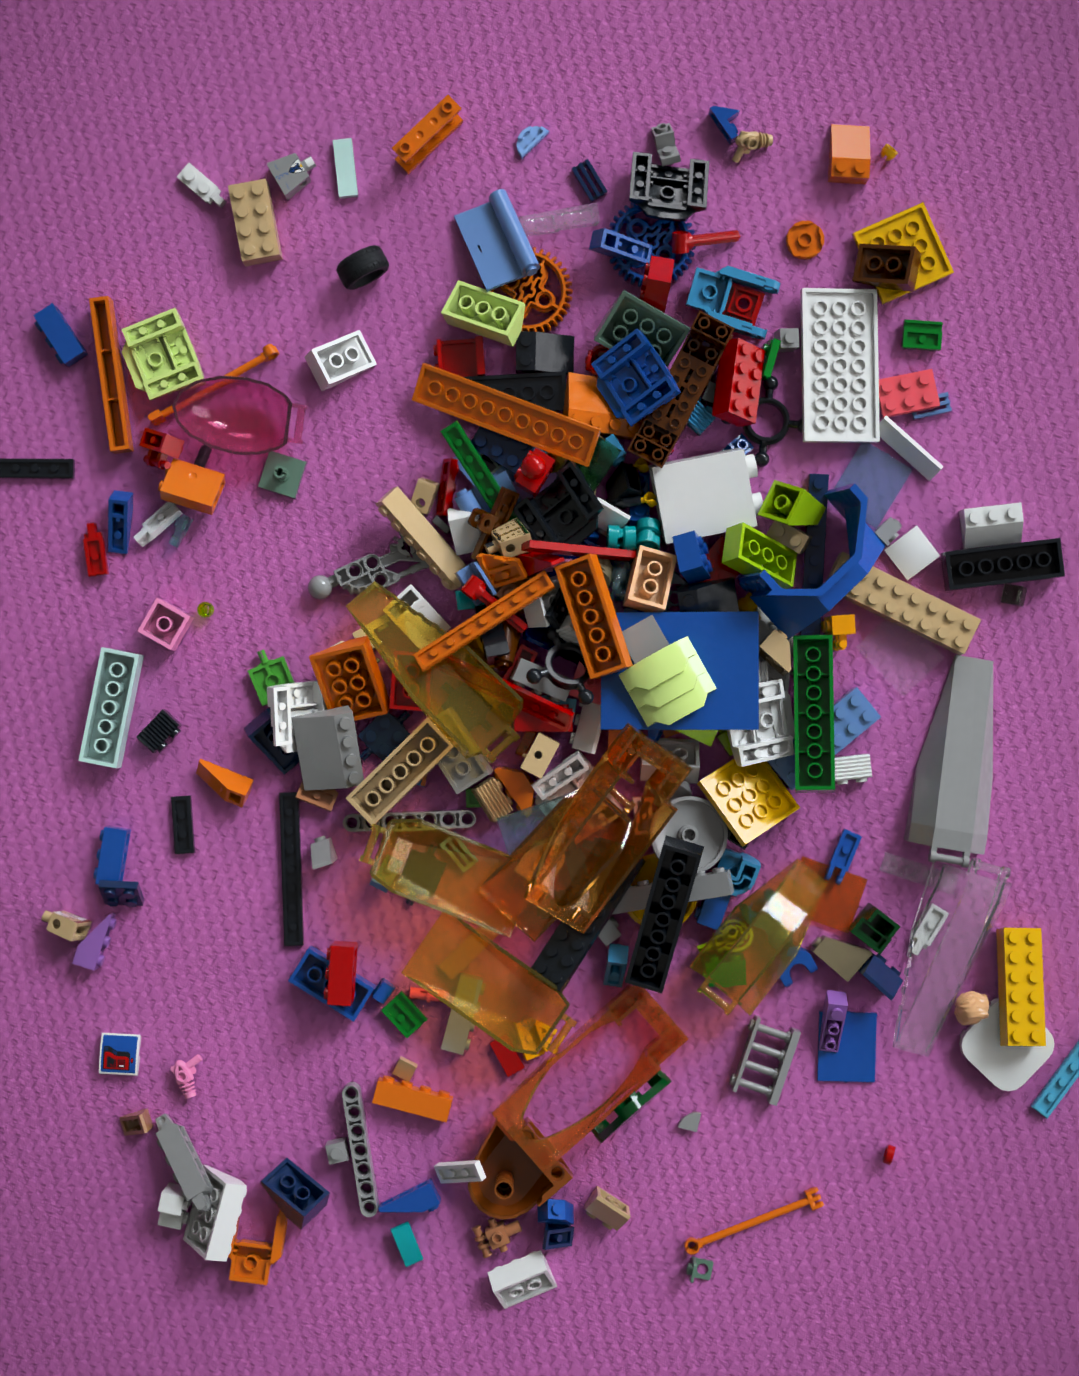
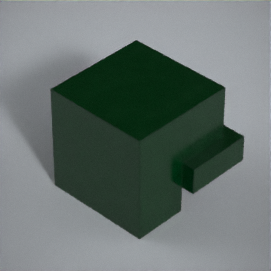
(874, 928)

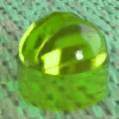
(203, 609)

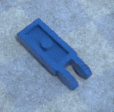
(843, 854)

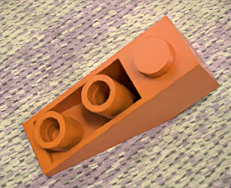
(226, 783)

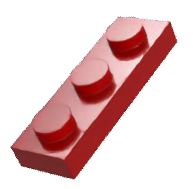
(447, 486)

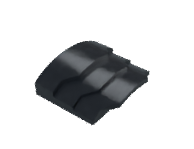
(666, 190)
(563, 510)

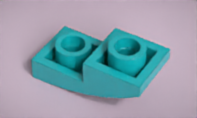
(407, 1244)

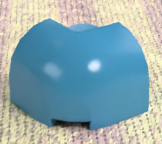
(743, 869)

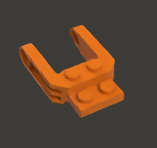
(254, 1258)

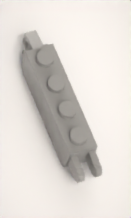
(184, 1162)

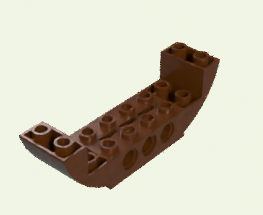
(691, 373)

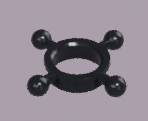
(762, 457)
(534, 675)

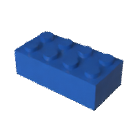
(311, 978)

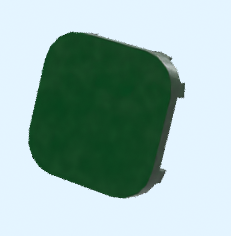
(631, 1107)

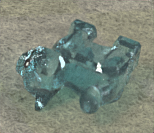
(619, 578)

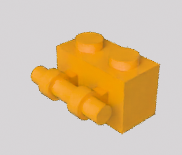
(839, 627)

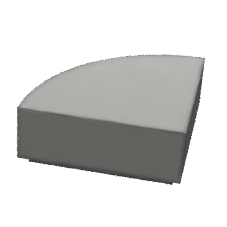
(690, 1121)

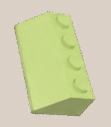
(484, 313)

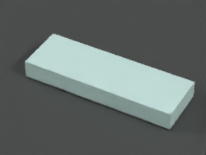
(345, 168)

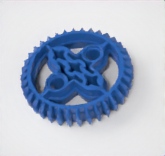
(665, 248)

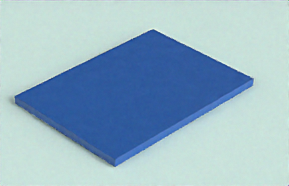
(728, 651)

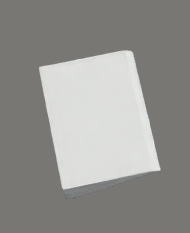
(464, 536)

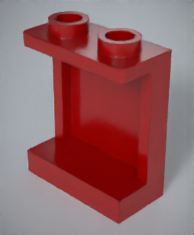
(461, 356)

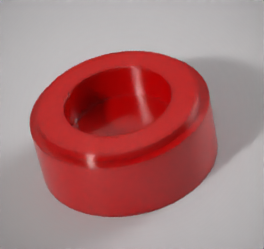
(889, 1154)

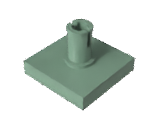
(282, 474)

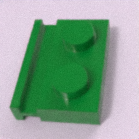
(922, 335)
(771, 349)
(404, 1014)

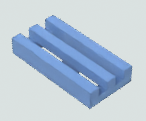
(946, 402)

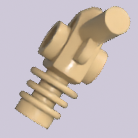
(749, 141)

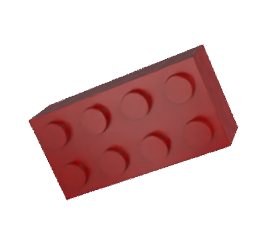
(738, 383)

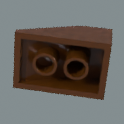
(887, 266)

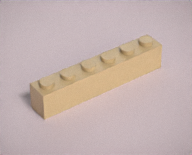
(421, 536)

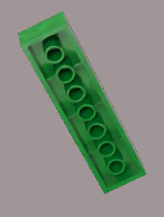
(814, 714)

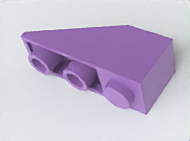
(91, 949)
(833, 1020)

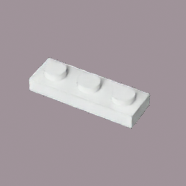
(460, 1171)

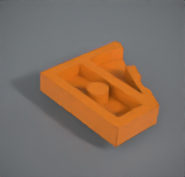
(501, 569)

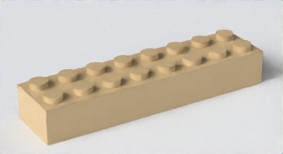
(912, 608)

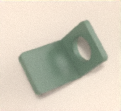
(692, 1269)

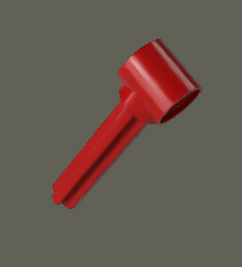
(683, 240)
(475, 589)

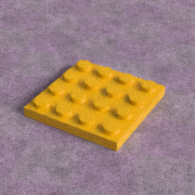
(915, 229)
(748, 798)

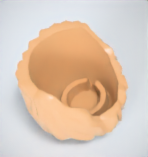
(971, 1008)

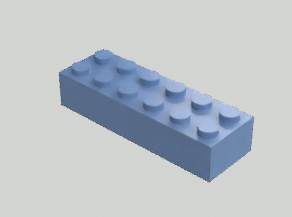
(851, 718)

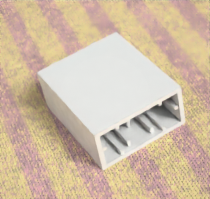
(705, 493)

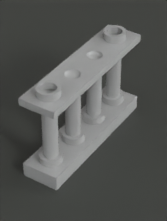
(778, 1074)

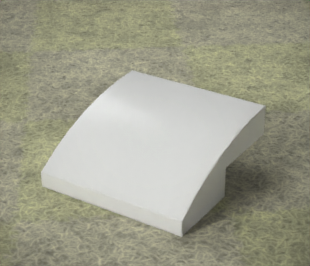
(912, 552)

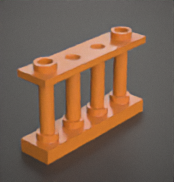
(427, 134)

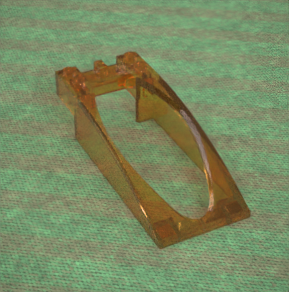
(649, 820)
(549, 1149)

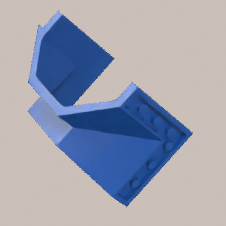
(798, 608)

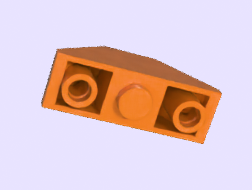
(517, 786)

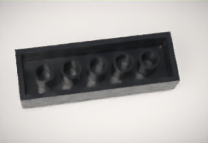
(1002, 564)

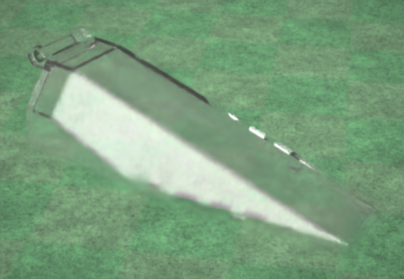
(944, 945)

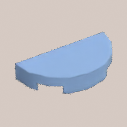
(529, 139)

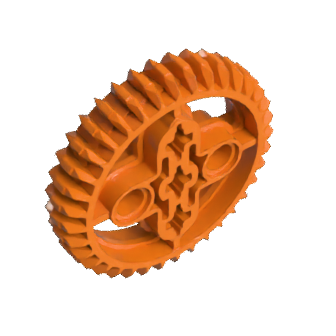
(565, 291)

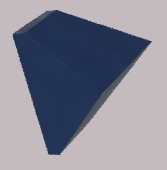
(557, 1236)

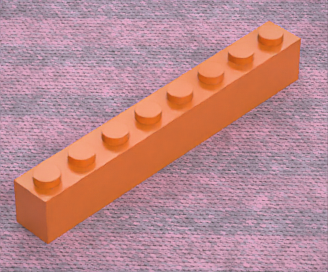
(111, 375)

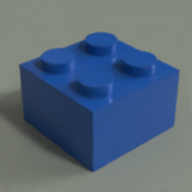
(692, 557)

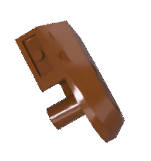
(508, 1163)

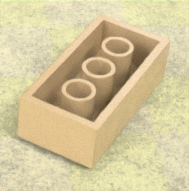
(255, 222)

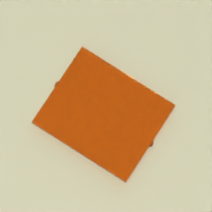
(840, 901)

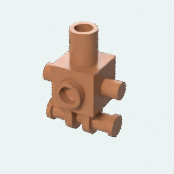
(497, 1234)

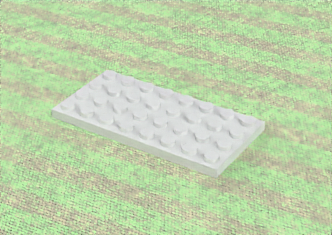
(839, 365)

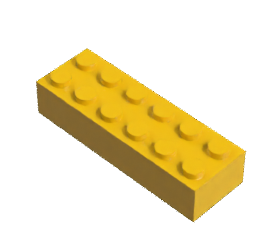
(1020, 987)

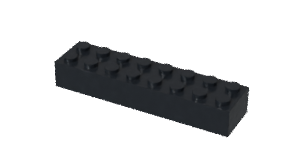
(664, 914)

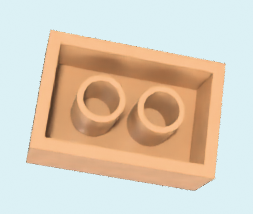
(650, 580)

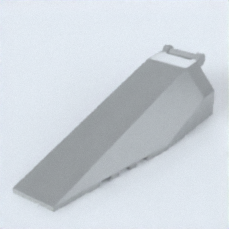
(956, 767)

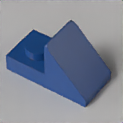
(722, 117)

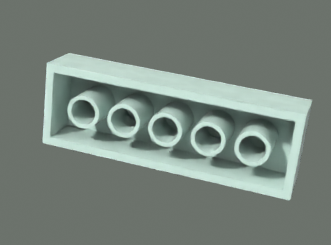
(111, 707)

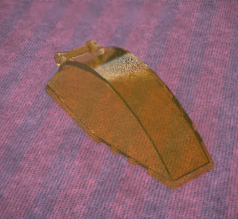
(760, 938)

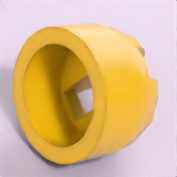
(889, 151)

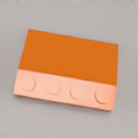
(588, 405)
(351, 678)

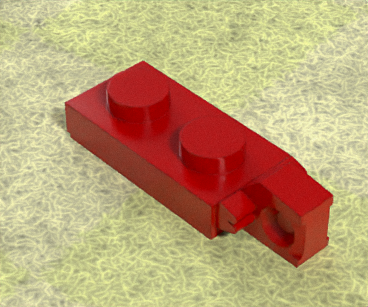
(95, 551)

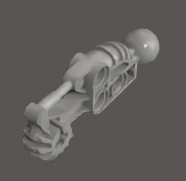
(321, 586)

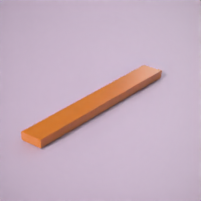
(484, 621)

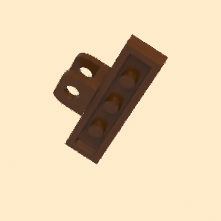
(488, 521)

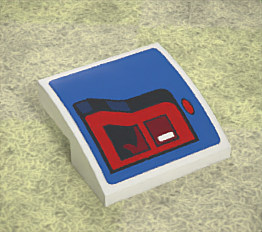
(119, 1054)

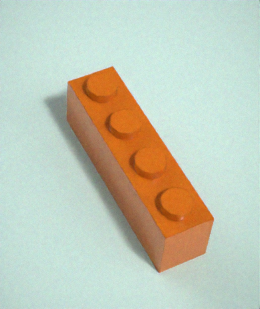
(413, 1099)

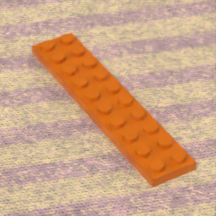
(506, 414)

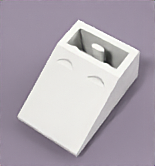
(419, 604)

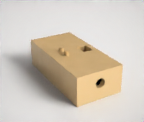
(539, 755)

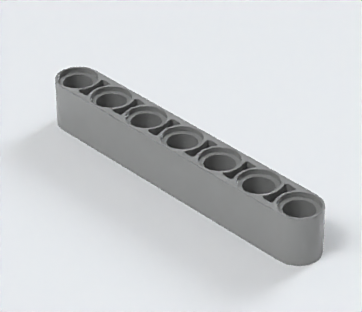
(438, 819)
(360, 1158)

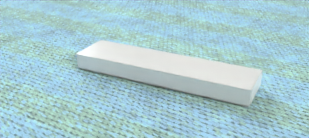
(909, 449)

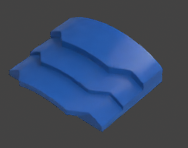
(634, 378)

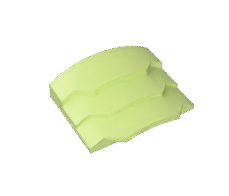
(160, 355)
(668, 683)

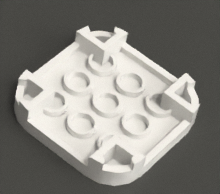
(1002, 1065)

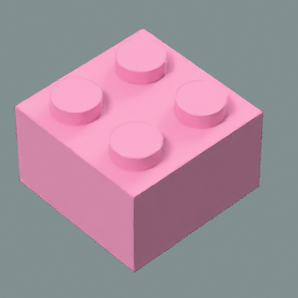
(165, 624)

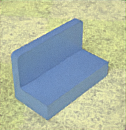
(475, 569)

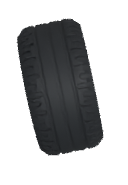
(362, 267)

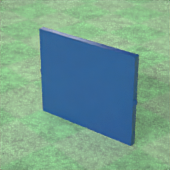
(856, 1051)

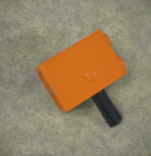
(193, 483)

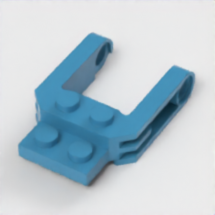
(711, 291)

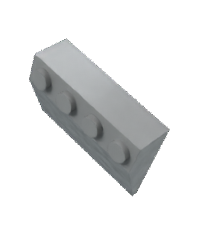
(328, 749)

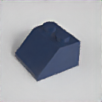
(881, 976)

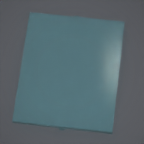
(878, 478)

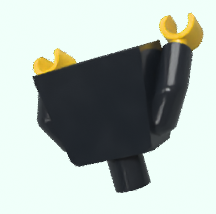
(625, 487)

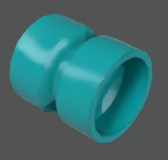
(648, 533)
(627, 535)

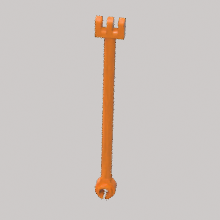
(269, 353)
(809, 1200)

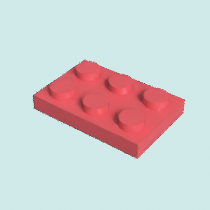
(908, 393)

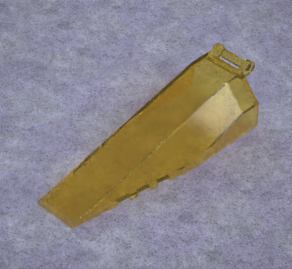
(457, 694)

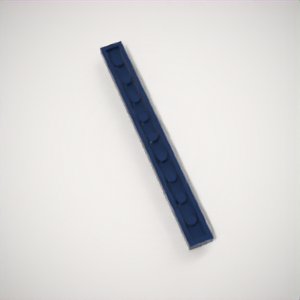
(815, 550)

